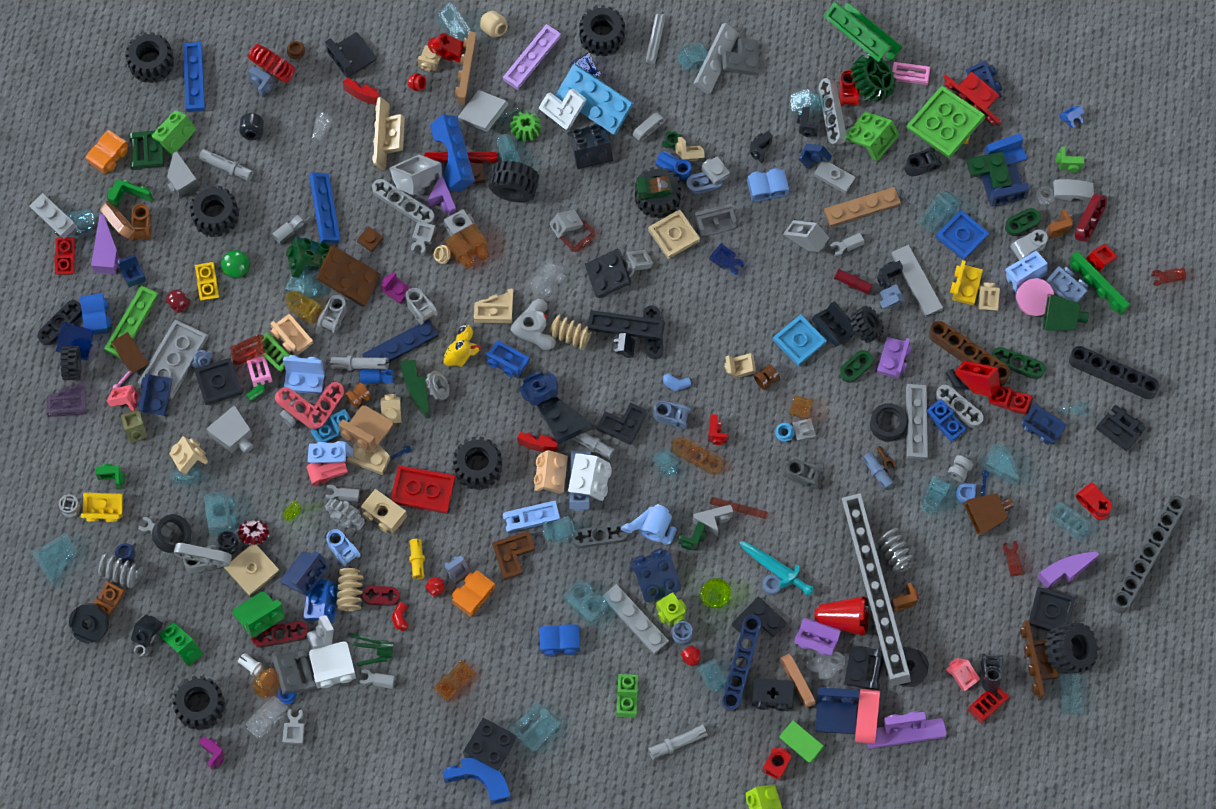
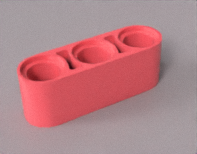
(867, 716)

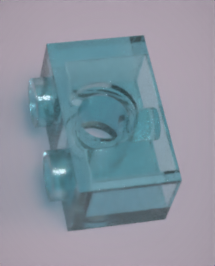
(215, 502)

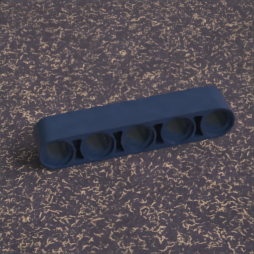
(746, 654)

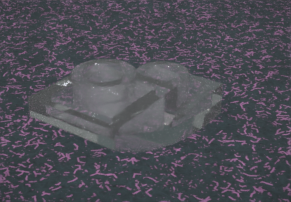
(266, 716)

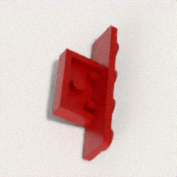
(977, 93)

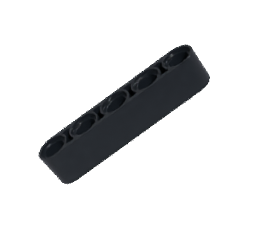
(1120, 380)

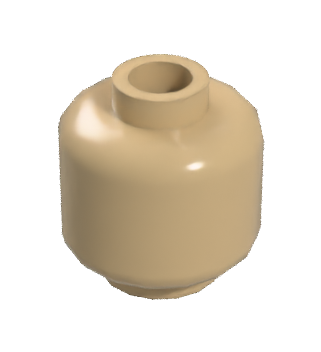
(493, 24)

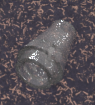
(321, 126)

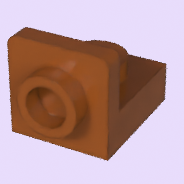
(1060, 227)
(905, 601)

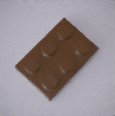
(348, 276)

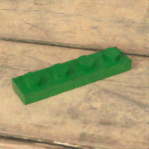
(1094, 278)

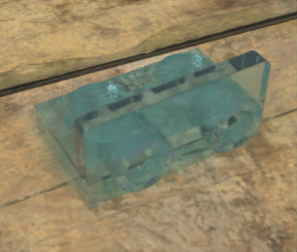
(306, 283)

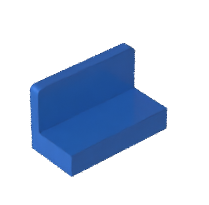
(1010, 147)

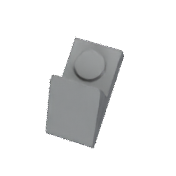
(710, 517)

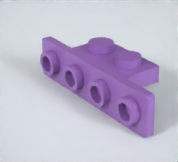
(908, 729)

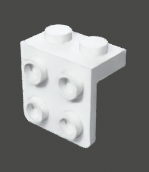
(590, 476)
(332, 665)

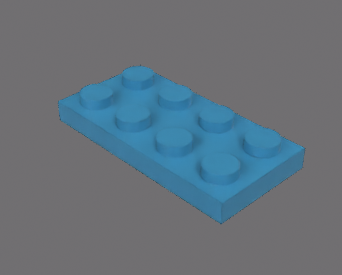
(603, 103)

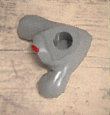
(531, 325)

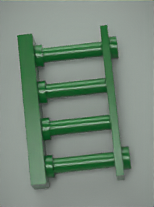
(863, 31)

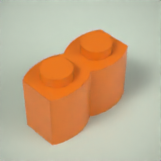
(107, 152)
(473, 593)

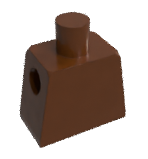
(987, 512)

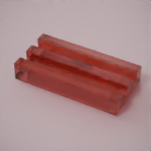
(249, 352)

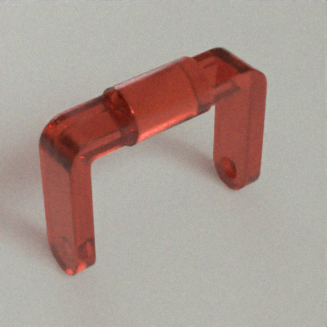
(584, 242)

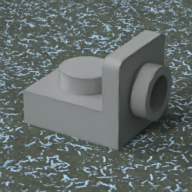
(637, 261)
(322, 635)

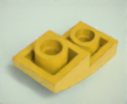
(207, 281)

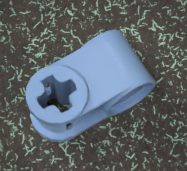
(344, 550)

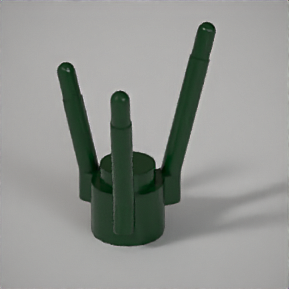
(383, 647)

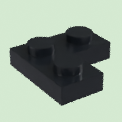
(623, 428)
(770, 620)

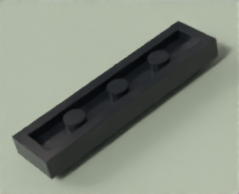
(620, 323)

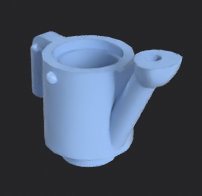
(653, 525)

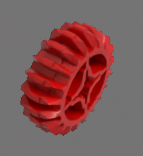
(271, 63)

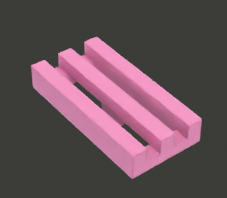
(912, 79)
(261, 378)

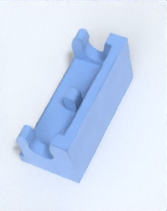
(1028, 268)

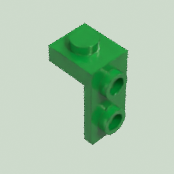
(116, 192)
(181, 643)

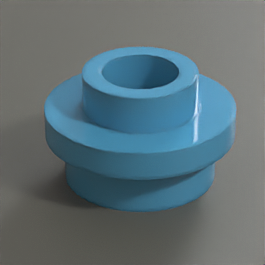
(784, 426)

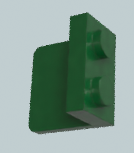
(305, 252)

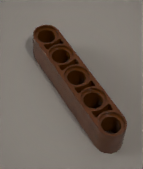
(964, 345)

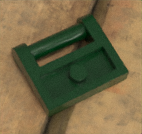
(152, 151)

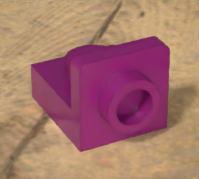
(395, 288)

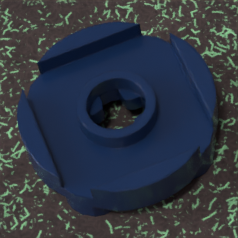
(547, 389)

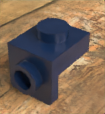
(131, 271)

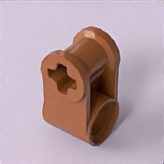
(141, 224)

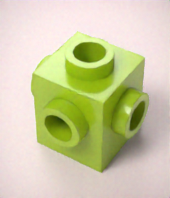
(671, 610)

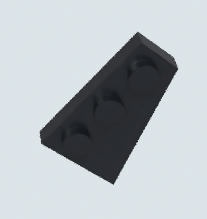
(563, 420)

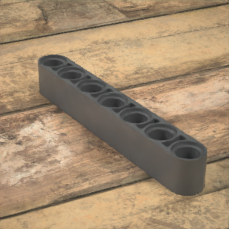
(1152, 546)

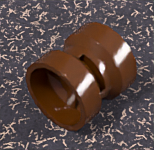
(766, 377)

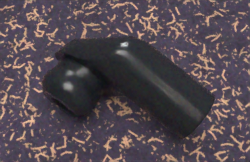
(955, 380)

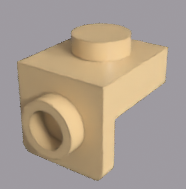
(691, 153)
(740, 366)
(391, 408)

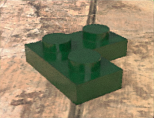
(991, 165)

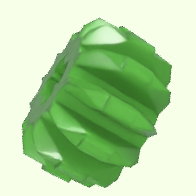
(531, 126)

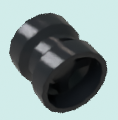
(228, 542)

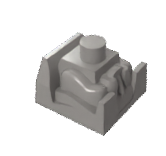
(415, 174)

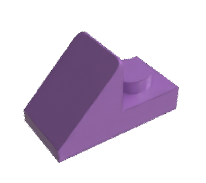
(441, 195)

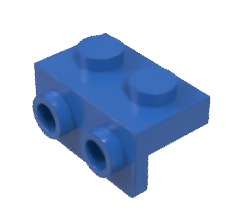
(507, 359)

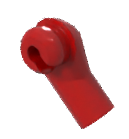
(397, 617)

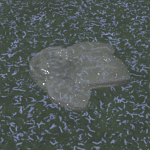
(824, 665)

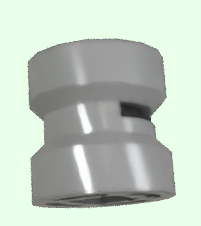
(288, 418)
(960, 468)
(72, 510)

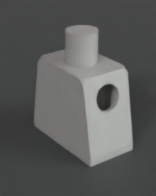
(231, 431)

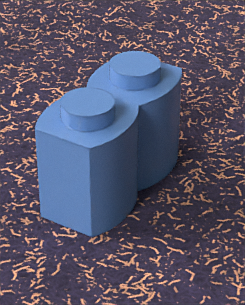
(767, 185)

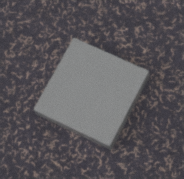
(482, 110)

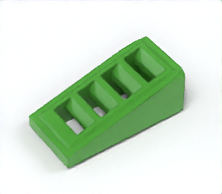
(267, 339)

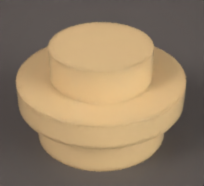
(442, 254)

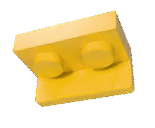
(967, 283)

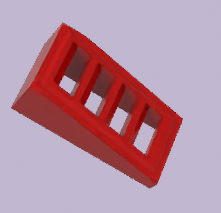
(972, 709)

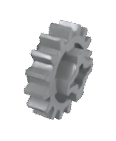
(344, 514)

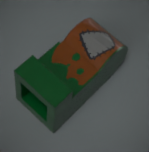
(653, 187)

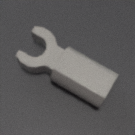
(287, 230)
(847, 244)
(343, 494)
(167, 533)
(378, 679)

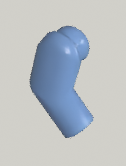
(675, 384)

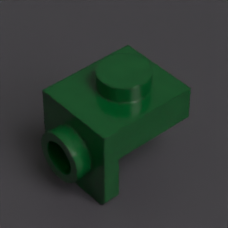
(698, 535)

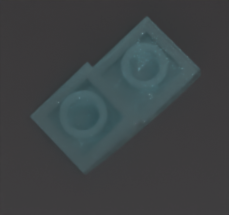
(82, 219)

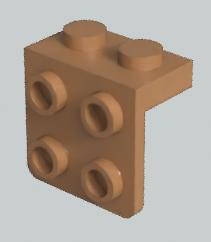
(366, 428)

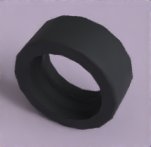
(888, 436)
(180, 522)

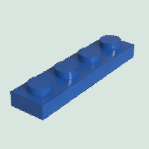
(194, 77)
(324, 208)

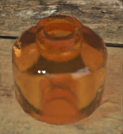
(266, 683)

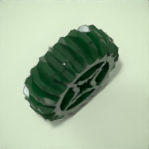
(873, 78)

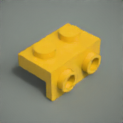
(102, 506)

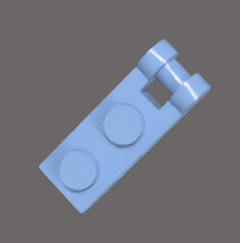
(531, 516)

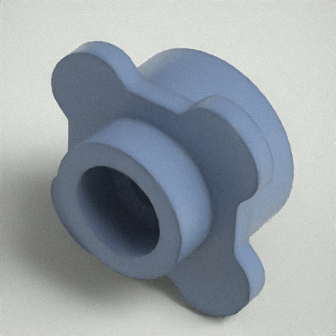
(199, 355)

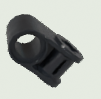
(925, 160)
(991, 672)

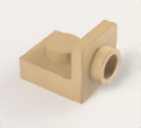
(428, 60)
(988, 296)

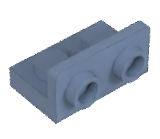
(1066, 285)

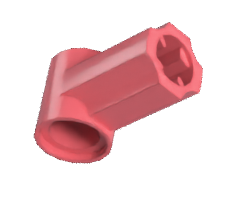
(324, 471)

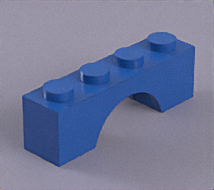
(458, 172)

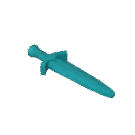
(780, 570)

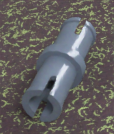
(877, 470)

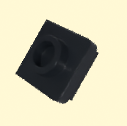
(806, 129)
(758, 144)
(888, 271)
(145, 630)

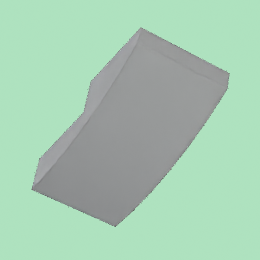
(1069, 189)

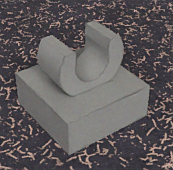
(804, 430)

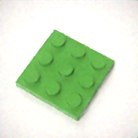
(945, 122)

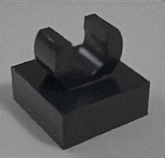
(625, 345)

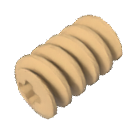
(571, 333)
(348, 589)

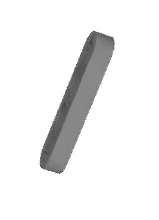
(828, 91)
(403, 202)

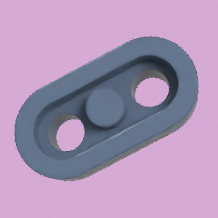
(704, 183)

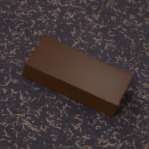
(129, 353)

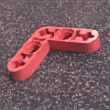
(309, 410)

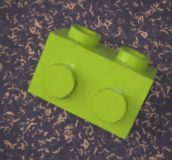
(763, 798)

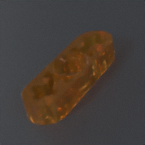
(695, 448)

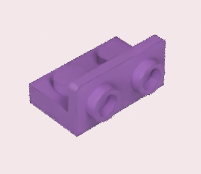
(893, 357)

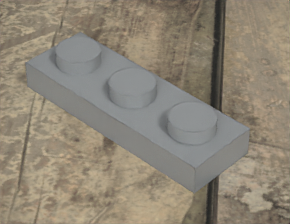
(53, 216)

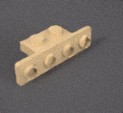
(388, 133)

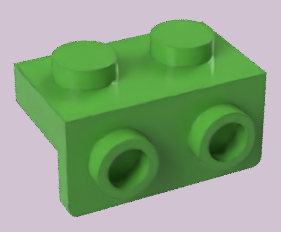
(174, 132)

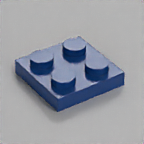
(962, 235)

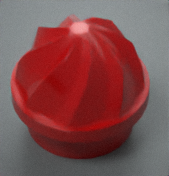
(416, 82)
(435, 586)
(691, 656)

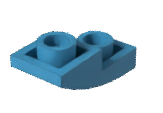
(330, 429)

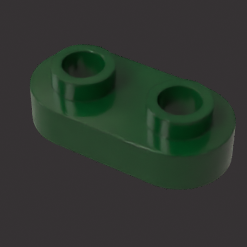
(1022, 223)
(854, 366)

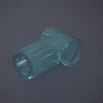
(507, 148)

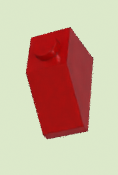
(979, 377)

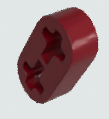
(379, 600)

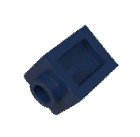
(814, 153)

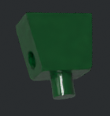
(1062, 314)

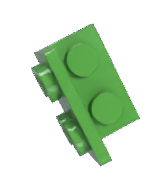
(873, 133)

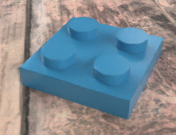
(799, 340)

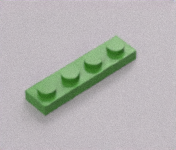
(133, 316)

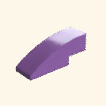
(1066, 568)

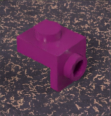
(212, 747)

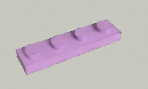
(531, 57)

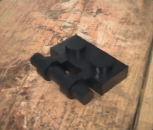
(1119, 432)

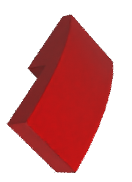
(364, 94)
(65, 256)
(1011, 400)
(542, 444)

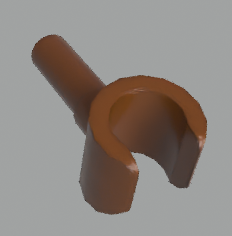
(885, 459)

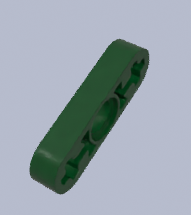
(1014, 355)

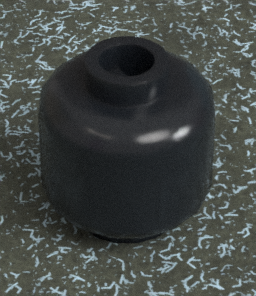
(251, 126)

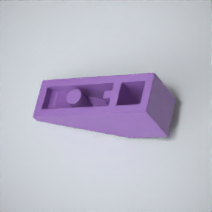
(105, 254)

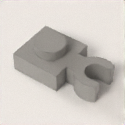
(422, 235)
(294, 731)

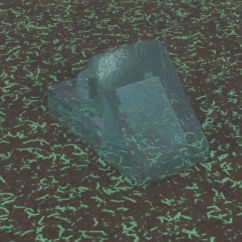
(453, 22)

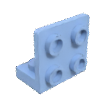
(304, 374)

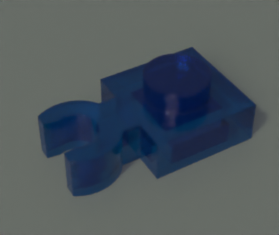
(725, 257)

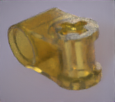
(305, 308)

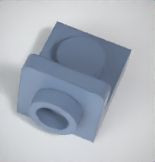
(262, 80)
(891, 297)

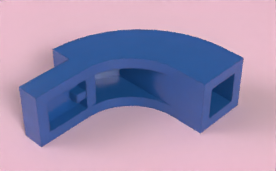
(474, 769)

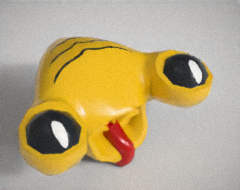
(461, 348)

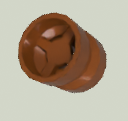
(358, 395)

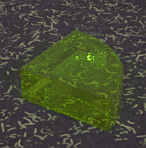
(291, 511)

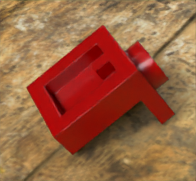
(1101, 257)
(714, 431)

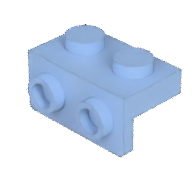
(329, 452)

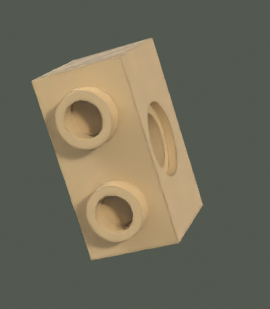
(377, 502)

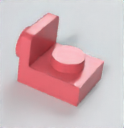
(124, 395)
(963, 673)

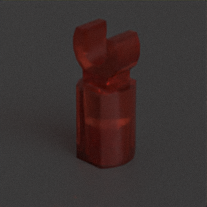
(1169, 275)
(1013, 560)

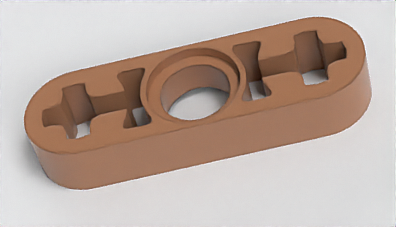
(117, 219)
(800, 685)

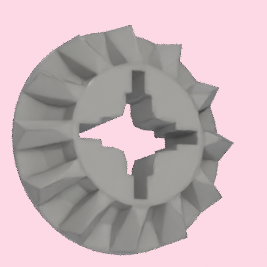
(437, 385)

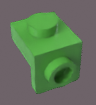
(1070, 163)

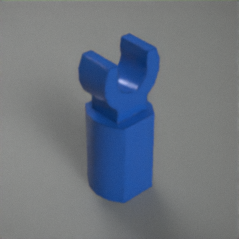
(375, 376)

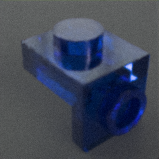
(587, 64)

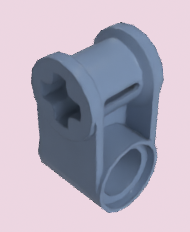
(673, 414)

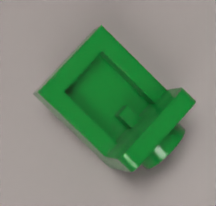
(109, 471)

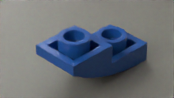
(945, 420)

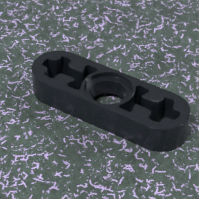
(59, 315)
(659, 344)

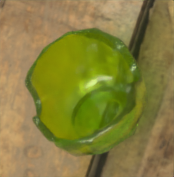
(711, 589)

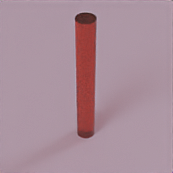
(739, 508)

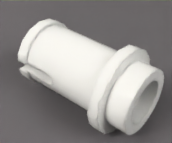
(251, 665)

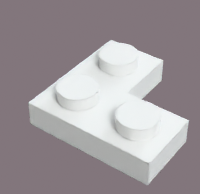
(563, 112)

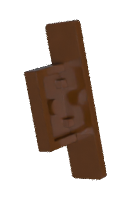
(1039, 665)

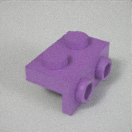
(817, 637)

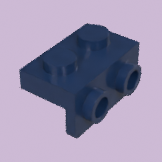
(1043, 424)

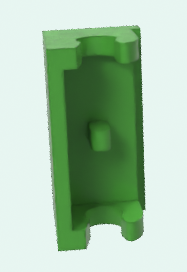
(801, 742)

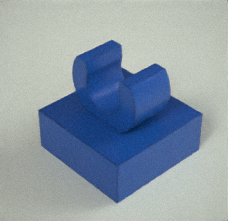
(1072, 113)

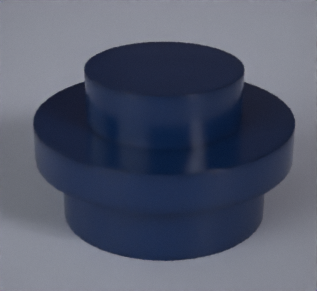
(125, 552)

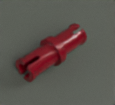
(853, 281)

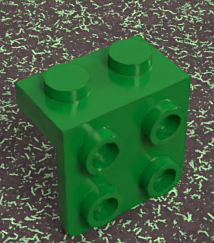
(259, 613)

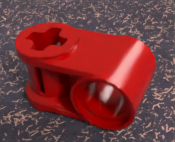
(446, 47)
(848, 94)
(1094, 499)

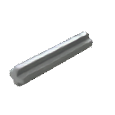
(655, 38)

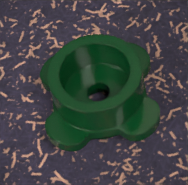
(671, 136)

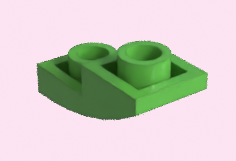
(627, 695)

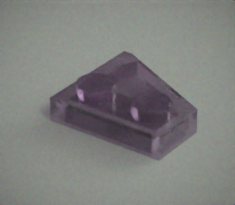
(67, 401)

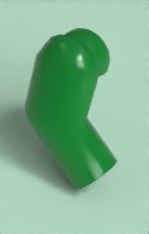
(257, 391)

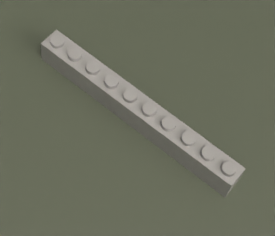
(876, 590)

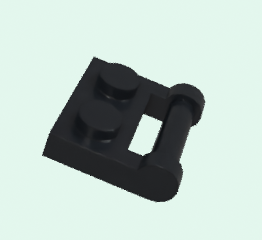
(857, 668)

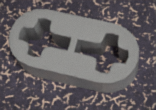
(648, 127)

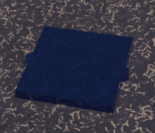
(75, 336)

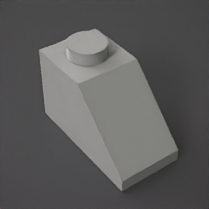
(180, 177)
(807, 235)

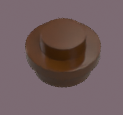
(295, 50)

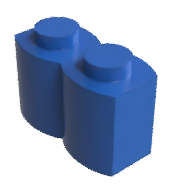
(95, 314)
(559, 639)

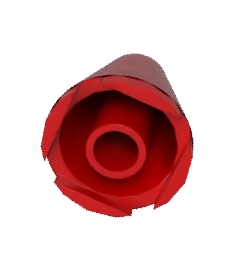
(845, 615)

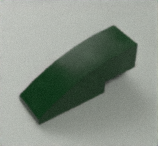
(415, 386)

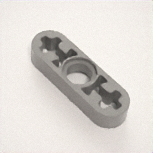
(958, 398)
(202, 554)

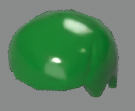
(235, 264)

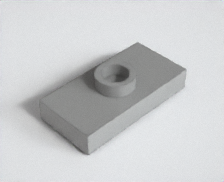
(834, 176)

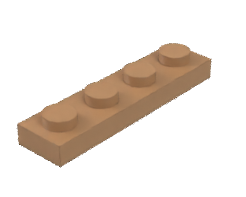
(464, 74)
(862, 207)

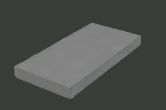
(176, 354)

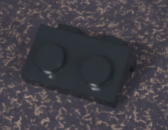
(834, 324)

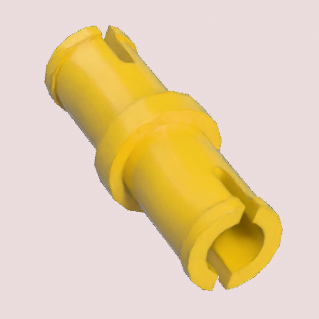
(417, 559)

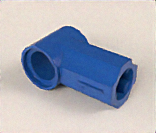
(668, 161)

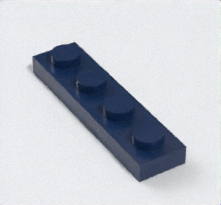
(404, 342)

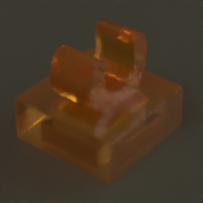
(801, 407)

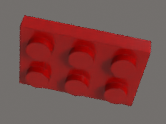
(422, 489)

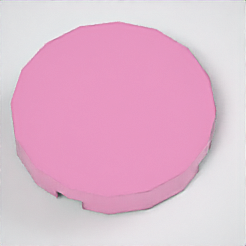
(1032, 296)

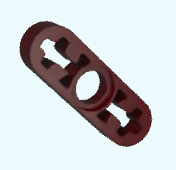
(1090, 217)
(295, 637)

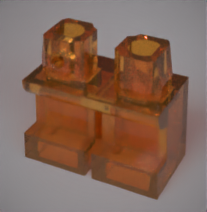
(466, 245)

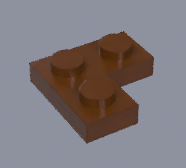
(508, 550)

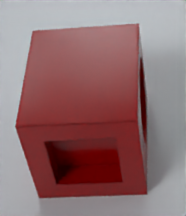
(777, 771)

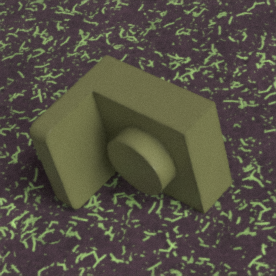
(134, 426)

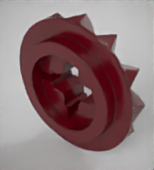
(256, 537)

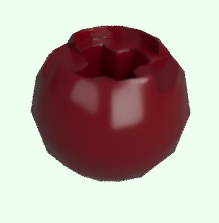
(178, 301)

